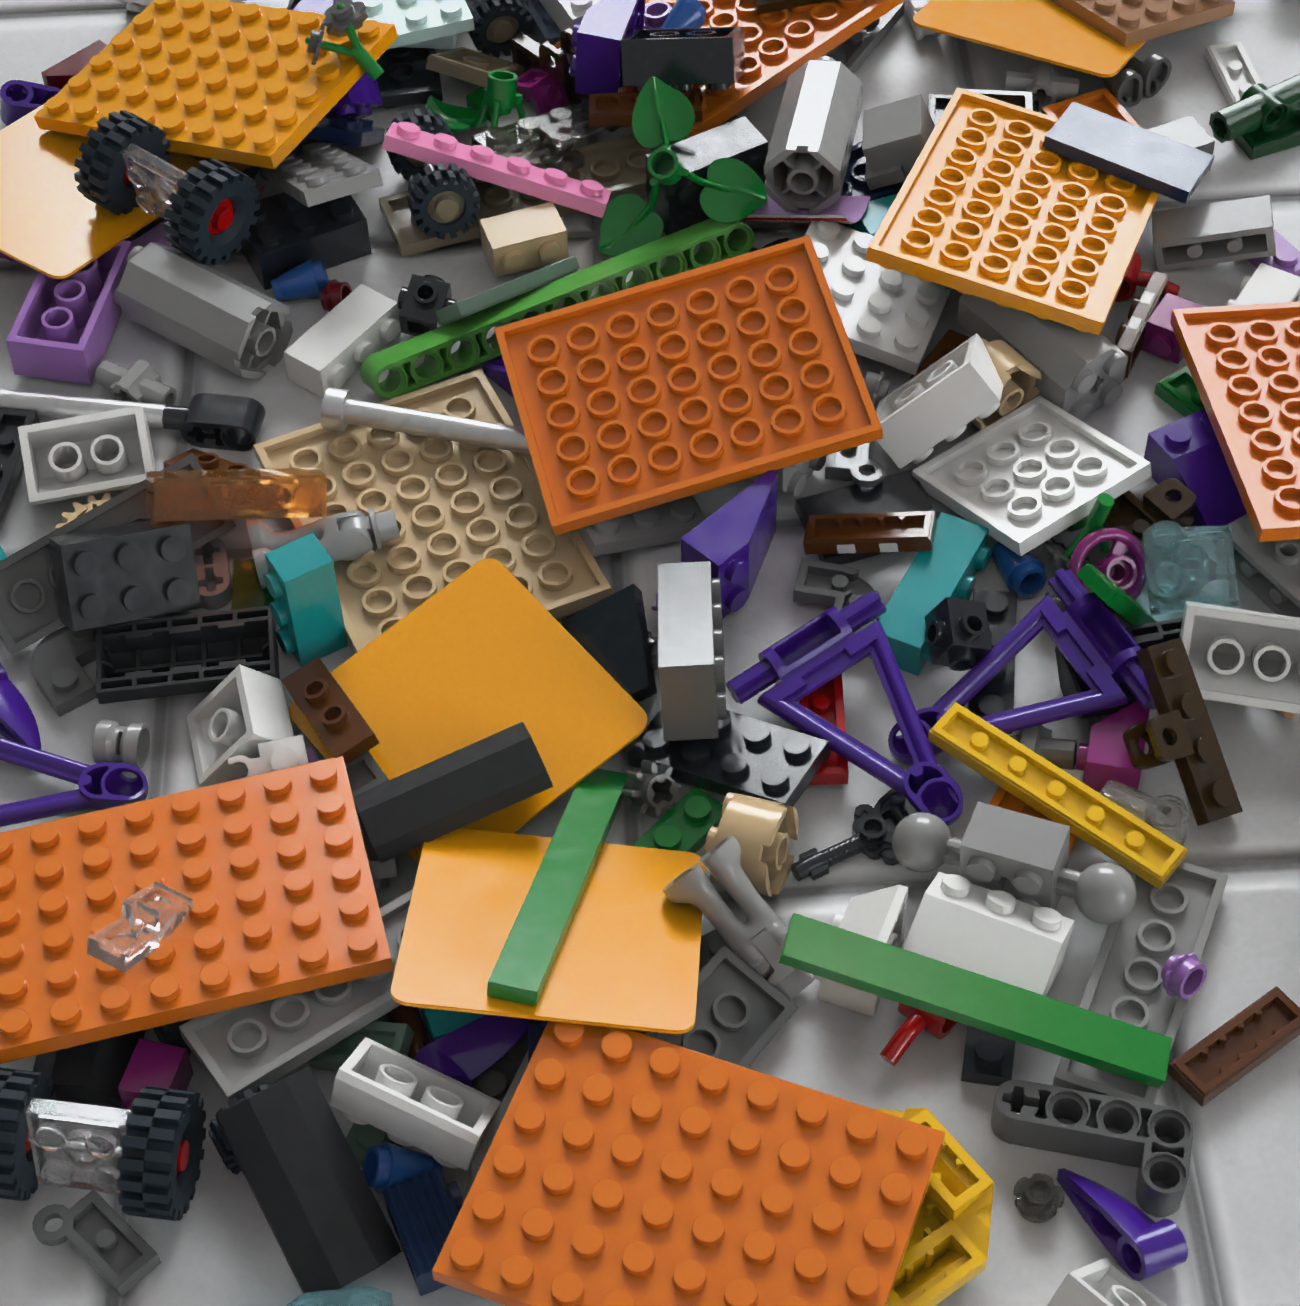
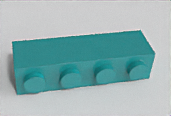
(933, 575)

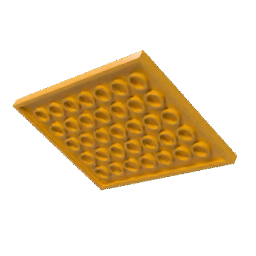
(216, 78)
(1013, 219)

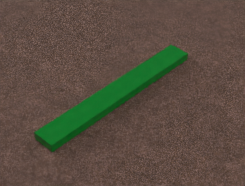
(557, 889)
(976, 1000)

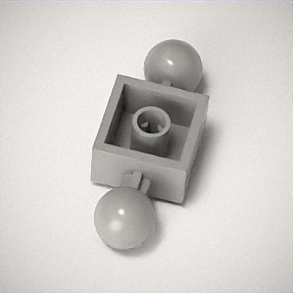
(1018, 857)

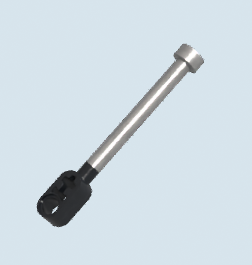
(340, 410)
(208, 422)

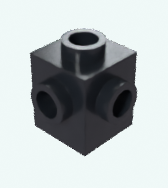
(420, 302)
(958, 633)

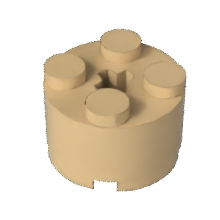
(1017, 380)
(764, 837)

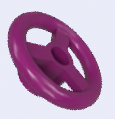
(1128, 573)

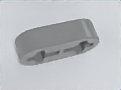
(218, 572)

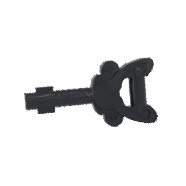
(868, 836)

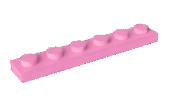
(506, 172)

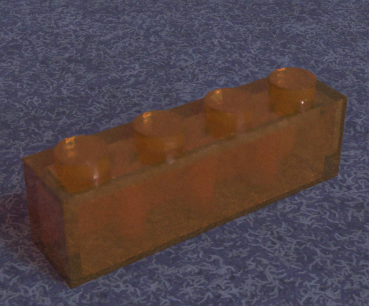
(236, 494)

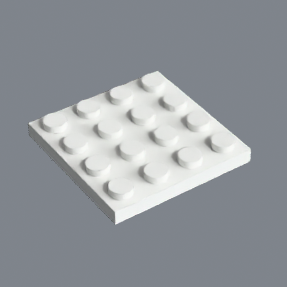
(882, 309)
(1031, 474)

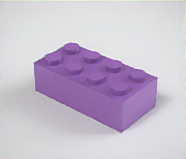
(69, 321)

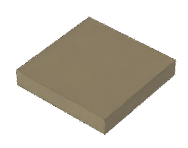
(469, 65)

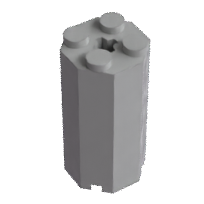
(813, 136)
(203, 310)
(1076, 367)

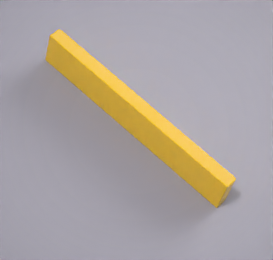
(1058, 795)

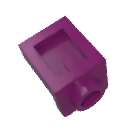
(542, 90)

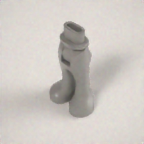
(341, 534)
(754, 941)

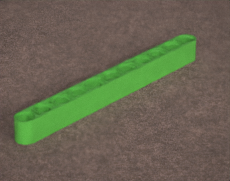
(575, 288)

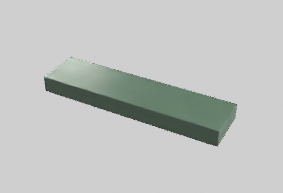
(507, 290)

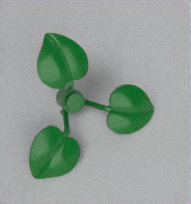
(498, 95)
(728, 193)

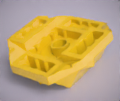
(952, 1225)

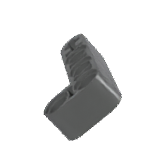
(1092, 1140)

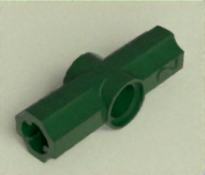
(1257, 108)

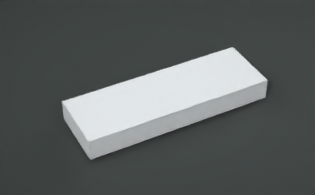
(1231, 69)

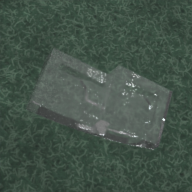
(144, 925)

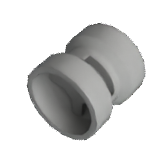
(121, 743)

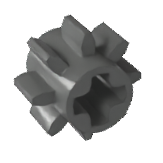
(651, 788)

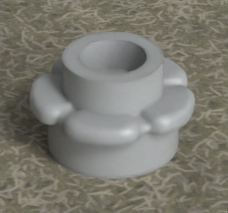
(876, 386)

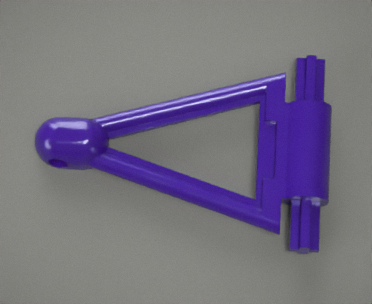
(1086, 636)
(821, 653)
(99, 784)

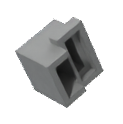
(894, 139)

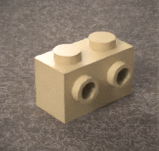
(524, 239)

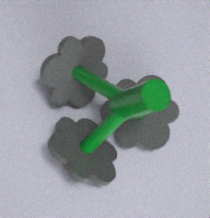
(343, 20)
(1075, 533)

